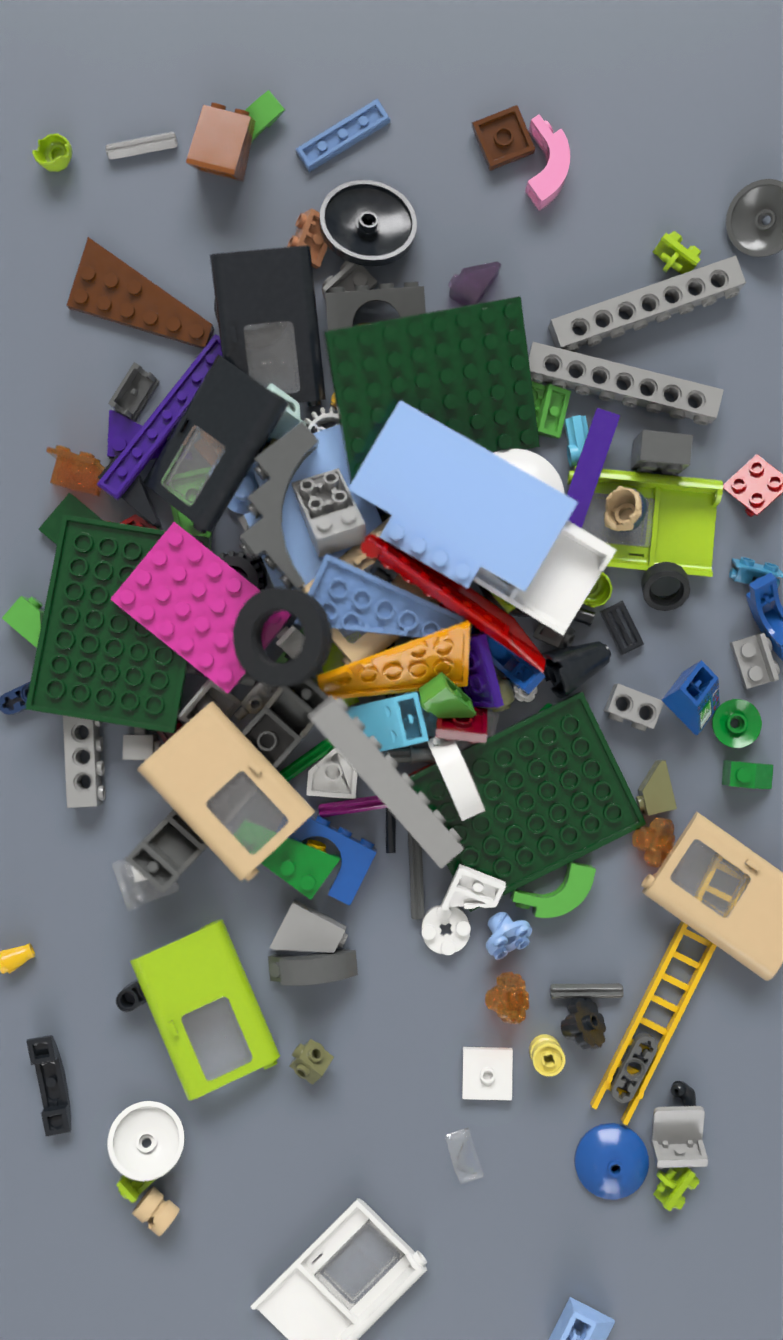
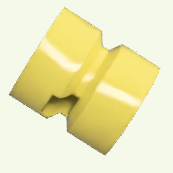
(546, 1055)

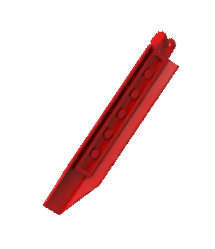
(456, 599)

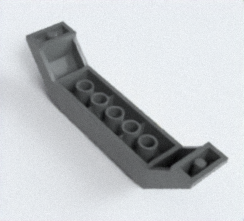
(275, 733)

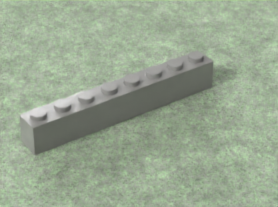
(385, 781)

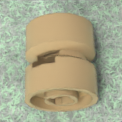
(156, 1211)

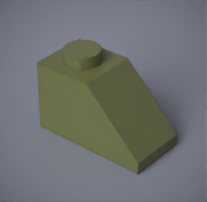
(656, 790)

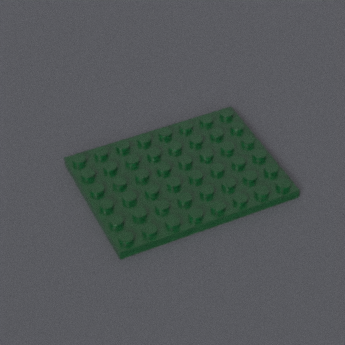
(450, 364)
(90, 651)
(544, 792)

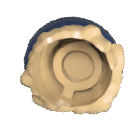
(624, 509)

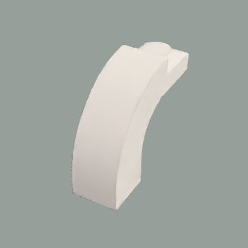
(456, 777)

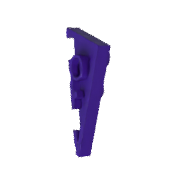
(121, 432)

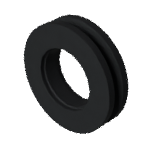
(249, 629)

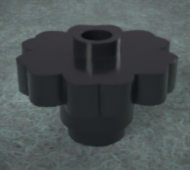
(584, 1024)

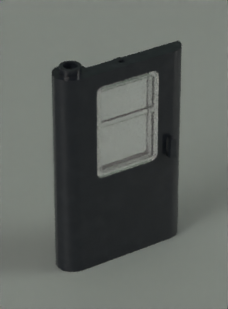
(275, 318)
(215, 444)

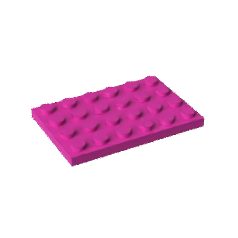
(192, 604)

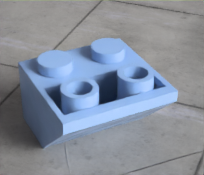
(581, 1323)

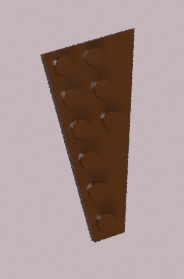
(124, 296)

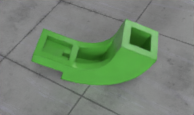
(564, 899)

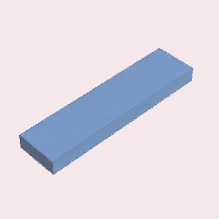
(343, 135)

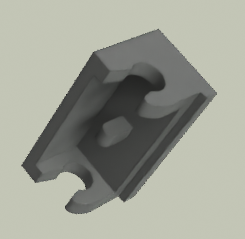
(134, 392)

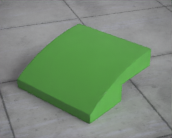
(550, 408)

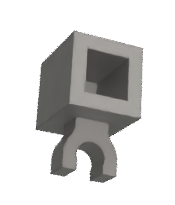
(139, 745)

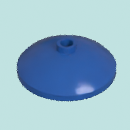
(609, 1146)

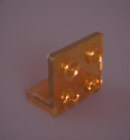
(76, 471)

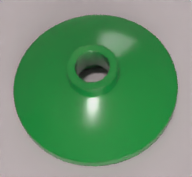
(748, 723)

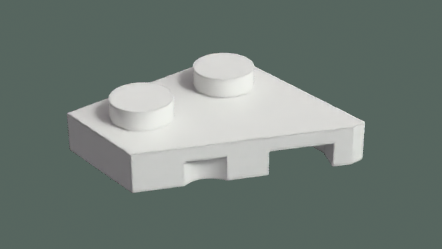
(473, 890)

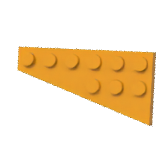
(404, 666)

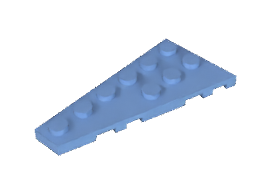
(372, 605)

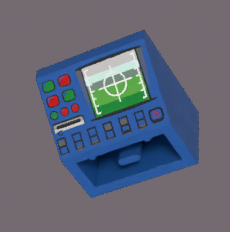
(694, 696)

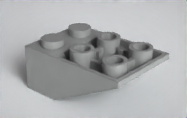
(329, 512)

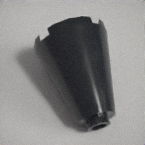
(574, 665)

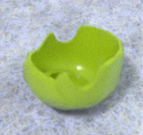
(53, 152)
(600, 592)

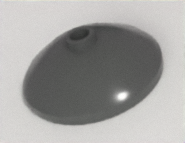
(746, 218)

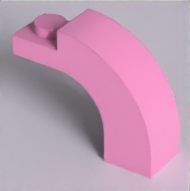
(548, 183)

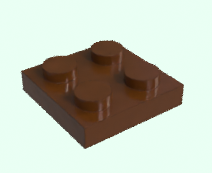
(503, 137)

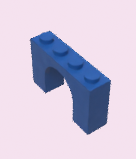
(355, 855)

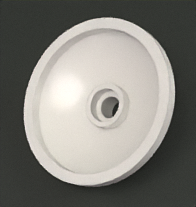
(141, 1122)

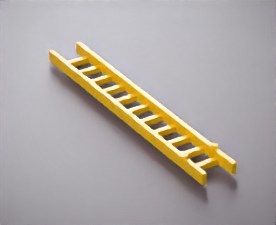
(638, 1016)

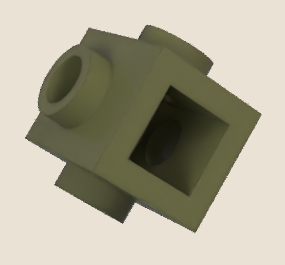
(310, 1061)

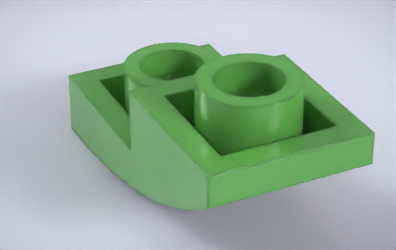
(264, 112)

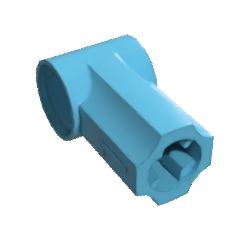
(576, 433)

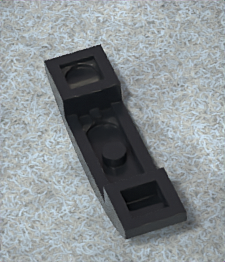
(52, 1084)

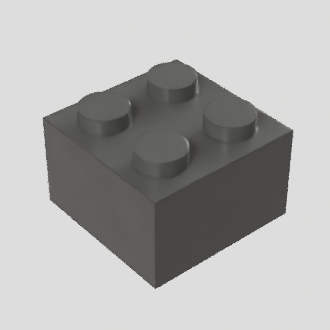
(661, 452)

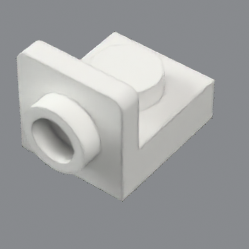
(290, 641)

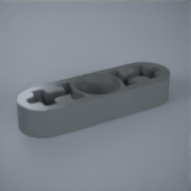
(647, 1054)

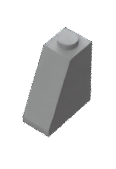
(309, 931)

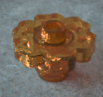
(655, 841)
(509, 998)

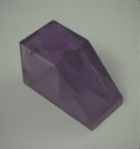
(473, 283)

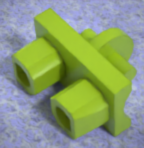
(675, 254)
(673, 1185)

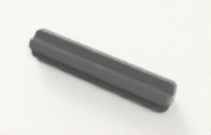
(575, 991)

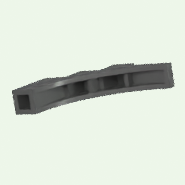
(277, 466)

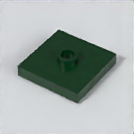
(69, 506)

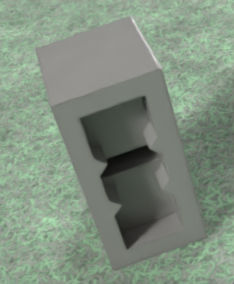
(635, 701)

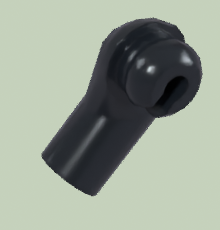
(684, 1092)

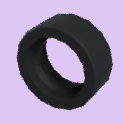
(668, 602)

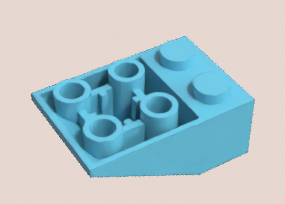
(393, 720)

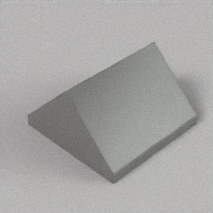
(210, 693)

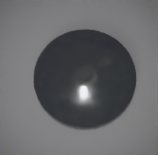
(367, 223)

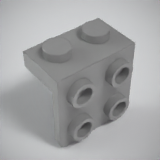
(678, 1137)

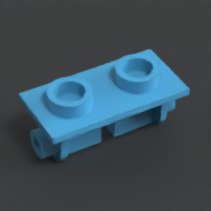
(747, 568)

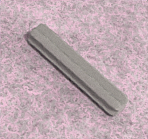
(141, 145)

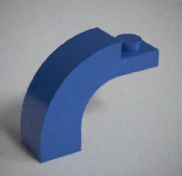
(767, 610)
(512, 666)

